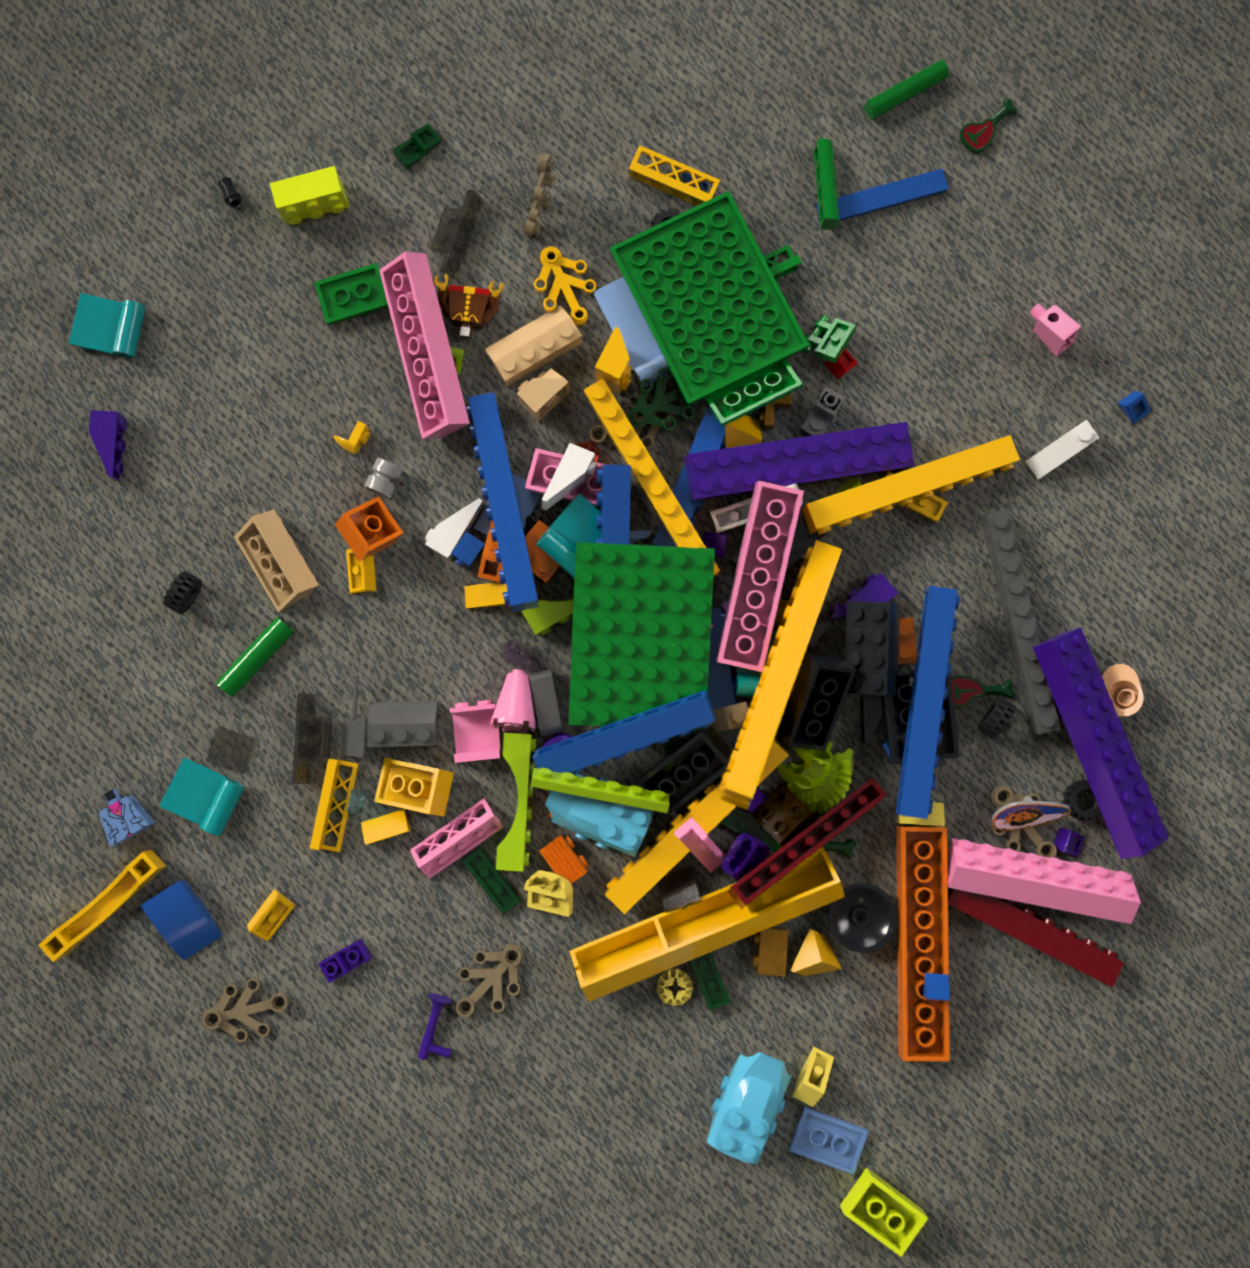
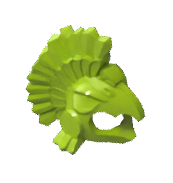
(821, 778)

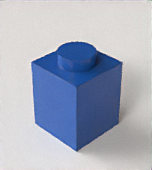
(468, 550)

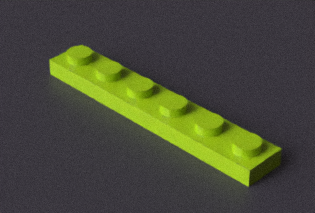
(600, 790)

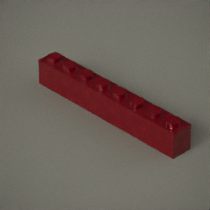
(806, 843)
(1039, 934)

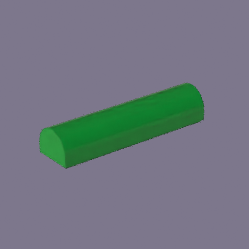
(906, 89)
(826, 184)
(255, 657)

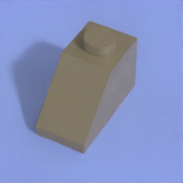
(730, 717)

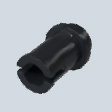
(231, 196)

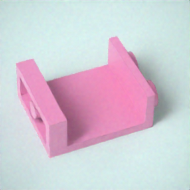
(473, 732)

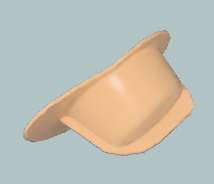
(1123, 689)

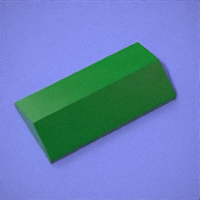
(753, 392)

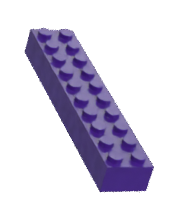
(799, 461)
(1101, 743)

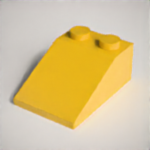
(414, 787)

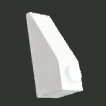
(1062, 449)
(569, 475)
(451, 530)

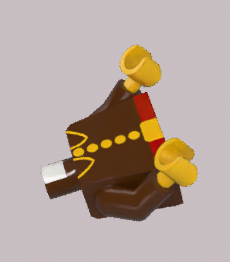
(468, 305)

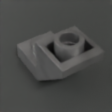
(822, 412)

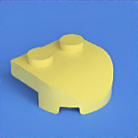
(550, 893)

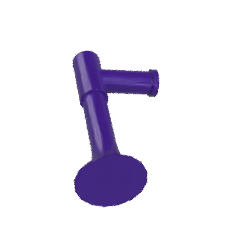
(427, 1047)

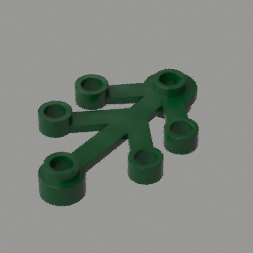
(660, 403)

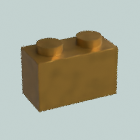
(771, 951)

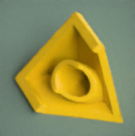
(743, 432)
(815, 956)

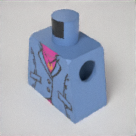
(123, 818)

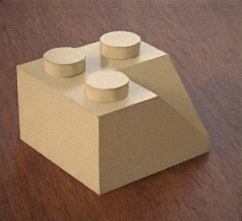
(543, 393)

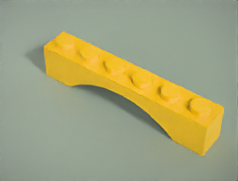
(87, 920)

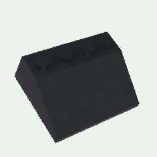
(897, 718)

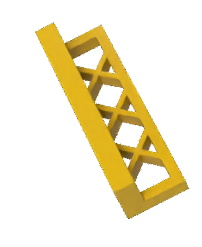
(670, 185)
(325, 805)

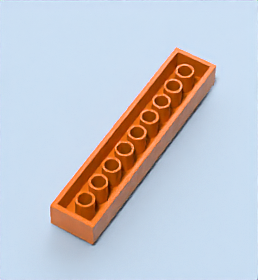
(921, 941)

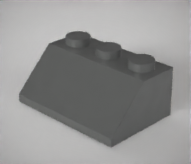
(403, 724)

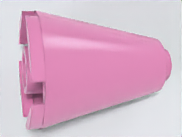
(515, 704)

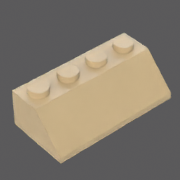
(534, 345)
(275, 559)

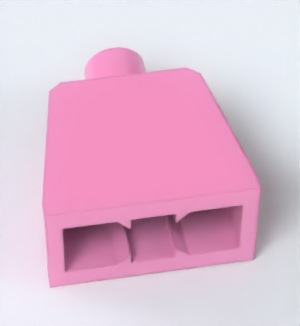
(1054, 328)

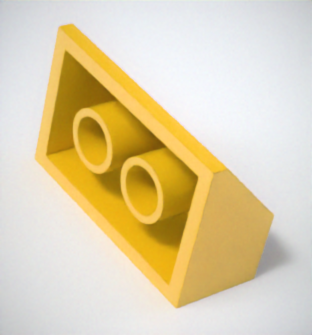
(614, 364)

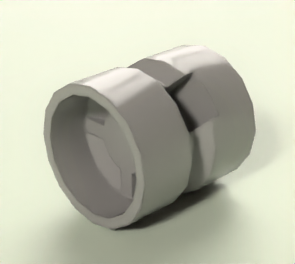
(383, 478)

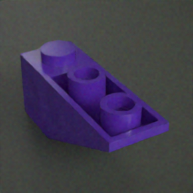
(107, 434)
(875, 590)

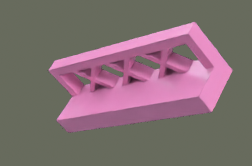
(457, 842)
(700, 845)

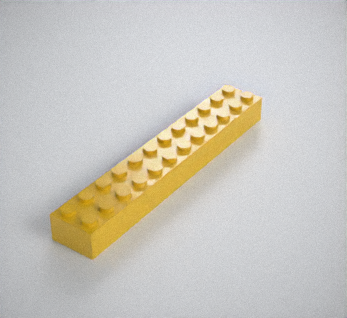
(779, 675)
(700, 928)

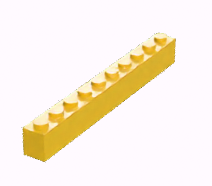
(643, 467)
(910, 484)
(669, 849)

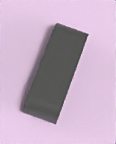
(546, 703)

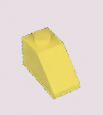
(813, 1077)

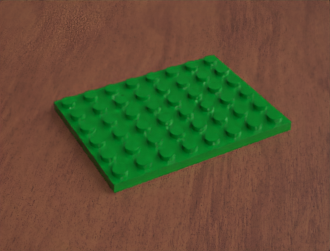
(708, 298)
(638, 629)

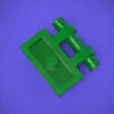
(834, 340)

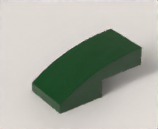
(418, 146)

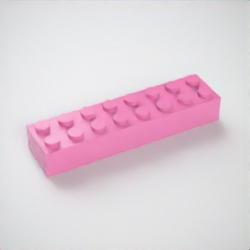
(424, 345)
(759, 576)
(1042, 881)

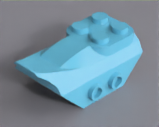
(600, 820)
(748, 1106)

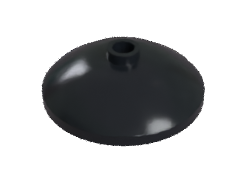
(875, 927)

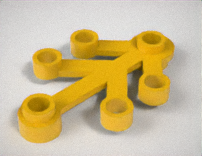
(563, 282)

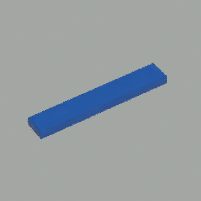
(891, 194)

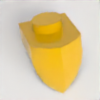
(358, 437)

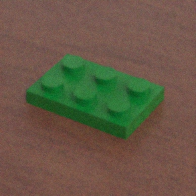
(351, 294)

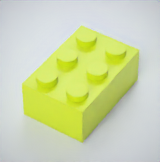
(309, 195)
(883, 1212)

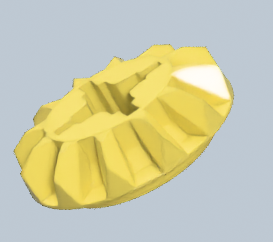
(667, 980)

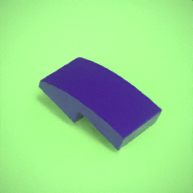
(345, 960)

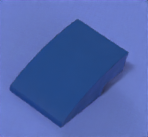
(182, 919)

